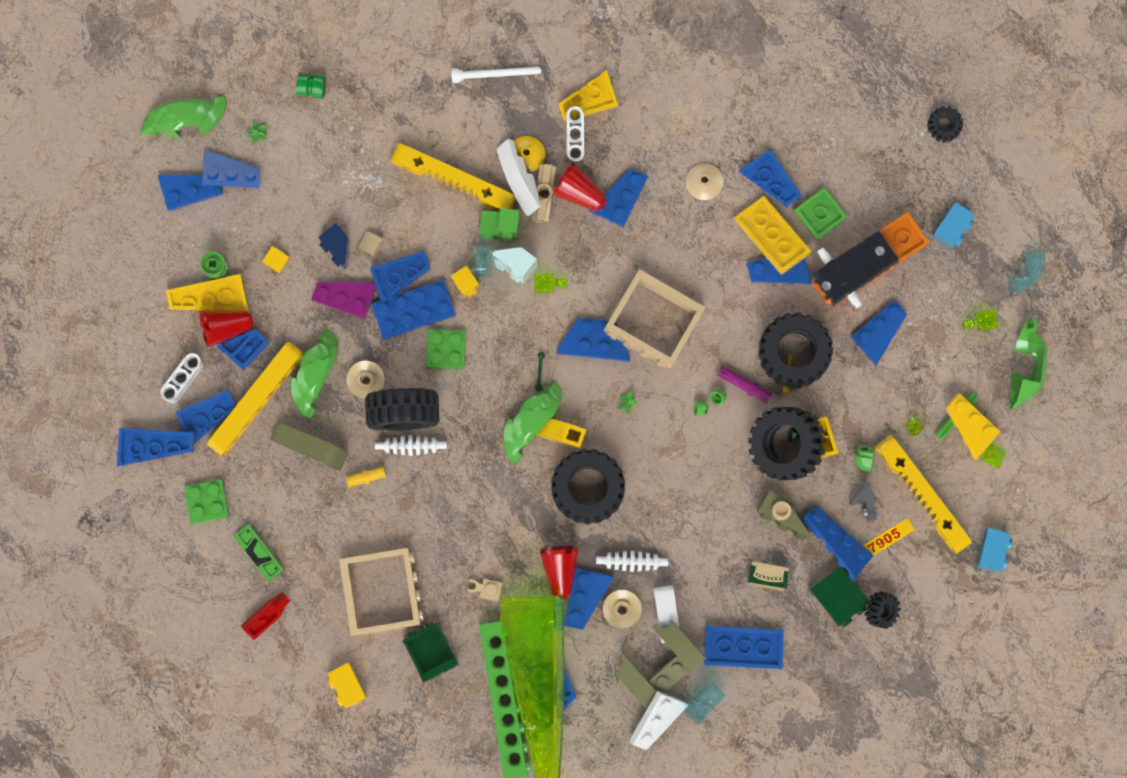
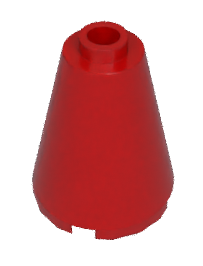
(579, 189)
(223, 324)
(560, 568)

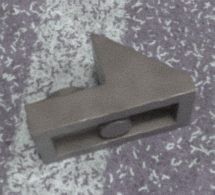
(866, 497)

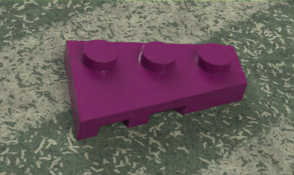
(347, 297)

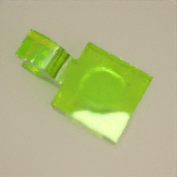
(546, 283)
(983, 320)

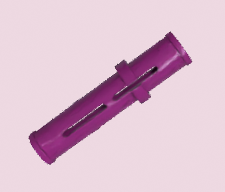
(744, 384)

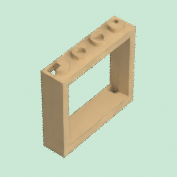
(671, 295)
(349, 594)

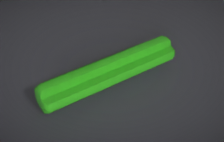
(946, 428)

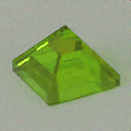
(994, 456)

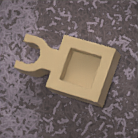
(489, 589)

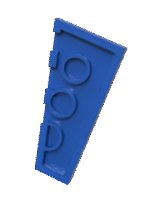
(148, 445)
(846, 549)

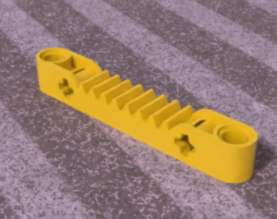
(406, 157)
(956, 537)

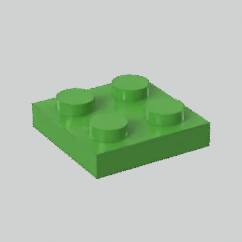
(820, 214)
(446, 349)
(206, 501)

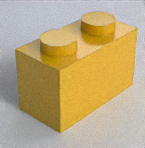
(346, 685)

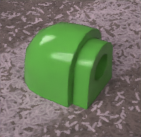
(865, 458)

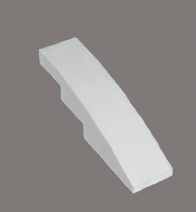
(518, 178)

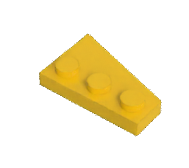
(592, 98)
(974, 428)

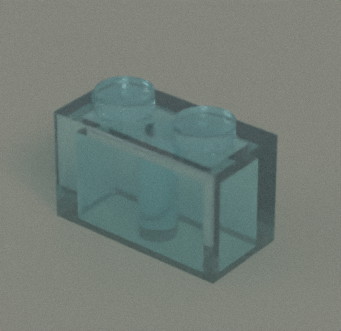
(704, 702)

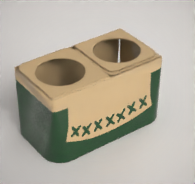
(768, 576)

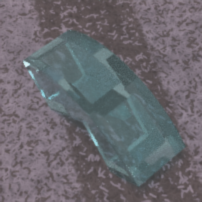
(1034, 265)

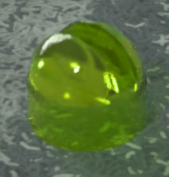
(914, 426)

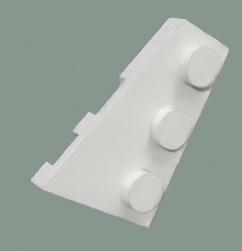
(657, 719)

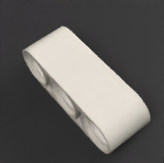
(579, 142)
(180, 388)
(665, 606)

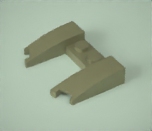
(685, 660)

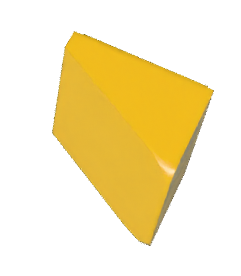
(275, 259)

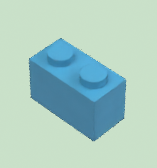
(953, 226)
(994, 550)

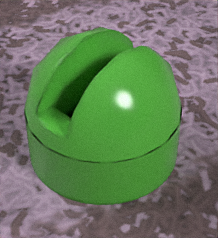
(719, 398)
(700, 407)

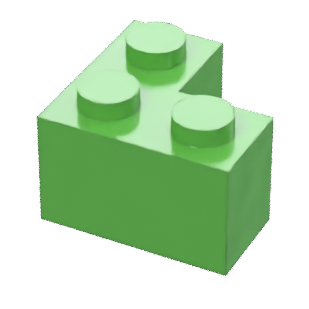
(500, 225)

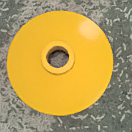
(536, 149)

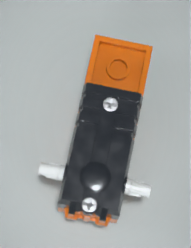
(867, 261)

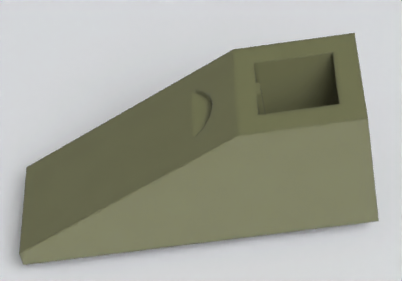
(793, 523)

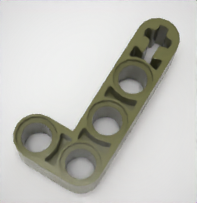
(309, 446)

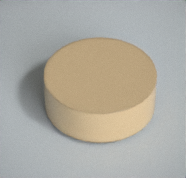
(781, 510)

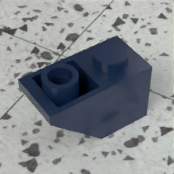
(337, 244)

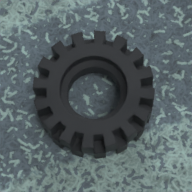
(945, 113)
(890, 610)

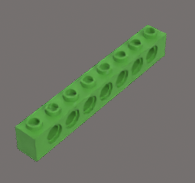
(510, 770)

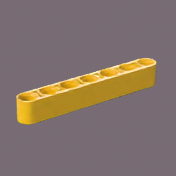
(255, 399)

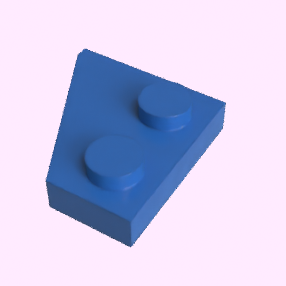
(244, 348)

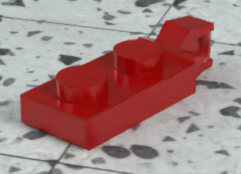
(265, 616)

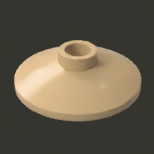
(702, 190)
(363, 370)
(629, 601)

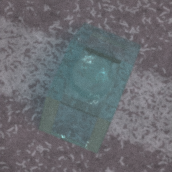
(481, 262)

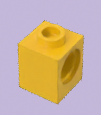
(465, 282)

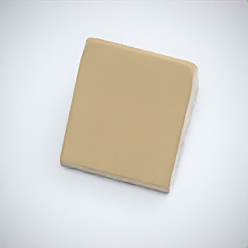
(370, 243)

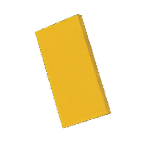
(772, 235)

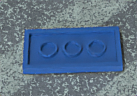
(413, 309)
(744, 647)

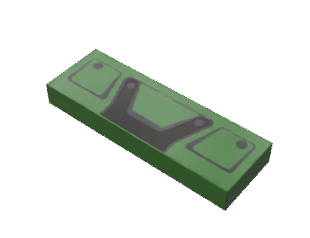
(258, 553)

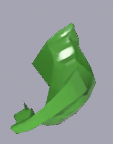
(177, 114)
(1032, 344)
(313, 372)
(530, 420)

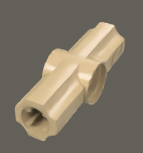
(545, 182)

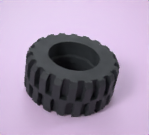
(801, 325)
(402, 409)
(763, 438)
(588, 460)

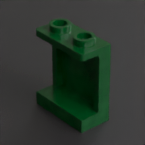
(839, 597)
(429, 651)

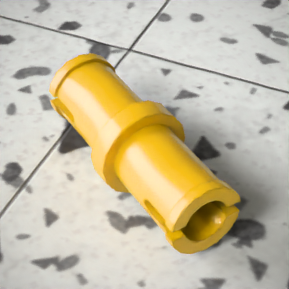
(365, 477)

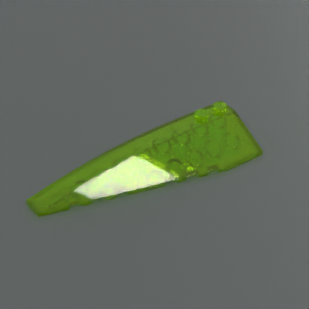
(536, 661)

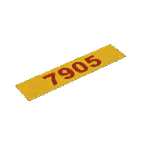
(889, 537)

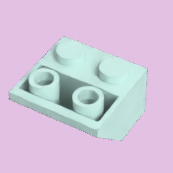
(516, 262)

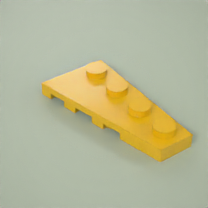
(216, 294)

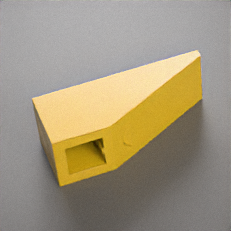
(563, 433)

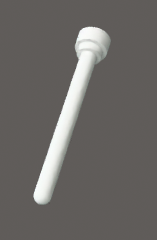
(459, 75)

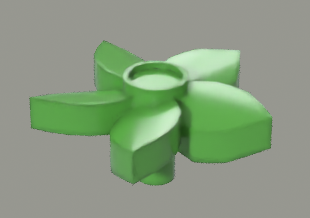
(256, 132)
(627, 401)

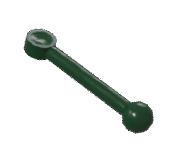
(538, 387)

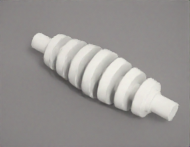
(410, 445)
(632, 560)

